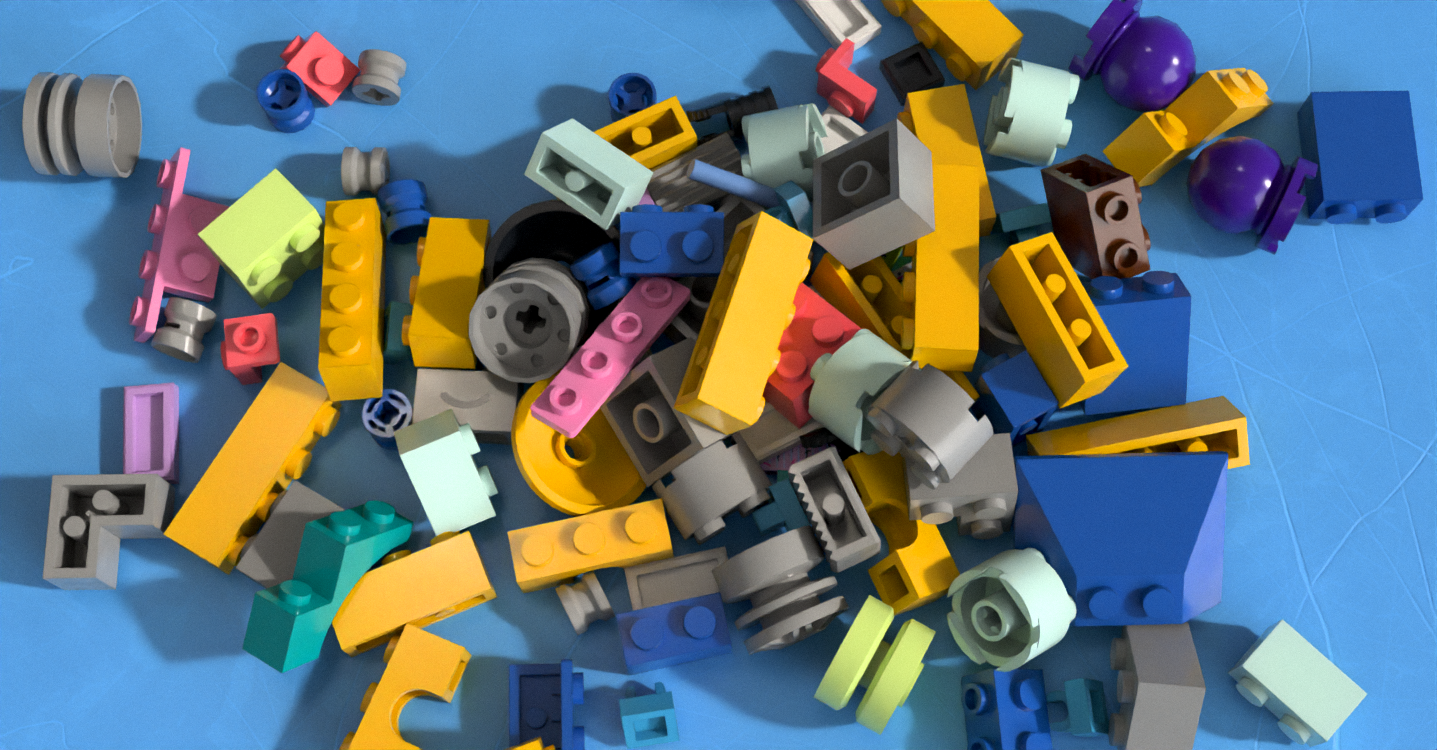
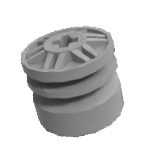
(82, 124)
(504, 326)
(780, 590)

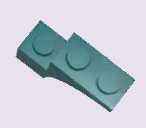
(334, 553)

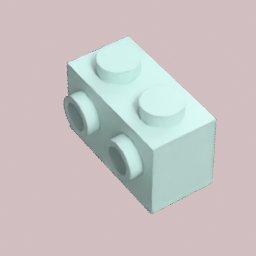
(587, 173)
(445, 473)
(1296, 685)

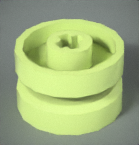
(876, 665)

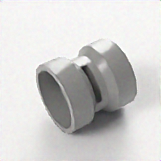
(183, 329)

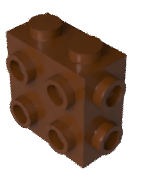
(1097, 217)

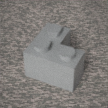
(978, 495)
(92, 516)
(1157, 688)

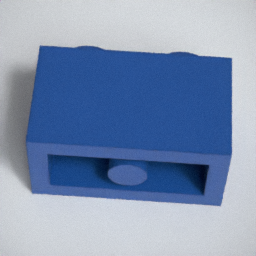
(1014, 397)
(674, 633)

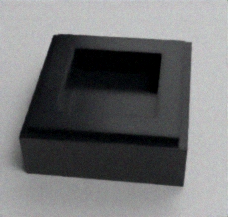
(911, 71)

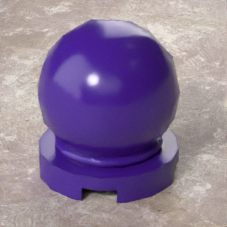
(1139, 59)
(1246, 187)

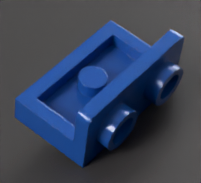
(671, 242)
(544, 703)
(1006, 710)

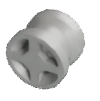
(379, 77)
(364, 170)
(585, 602)

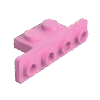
(178, 256)
(609, 354)

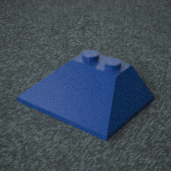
(1127, 531)

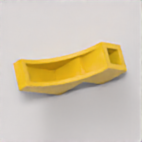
(1198, 115)

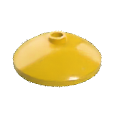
(593, 481)

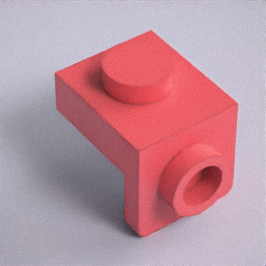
(319, 66)
(842, 87)
(249, 345)

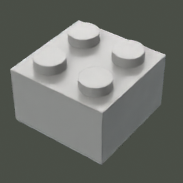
(873, 195)
(644, 415)

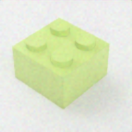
(267, 239)

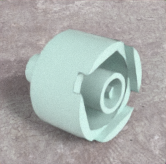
(1030, 112)
(783, 146)
(850, 384)
(1009, 609)

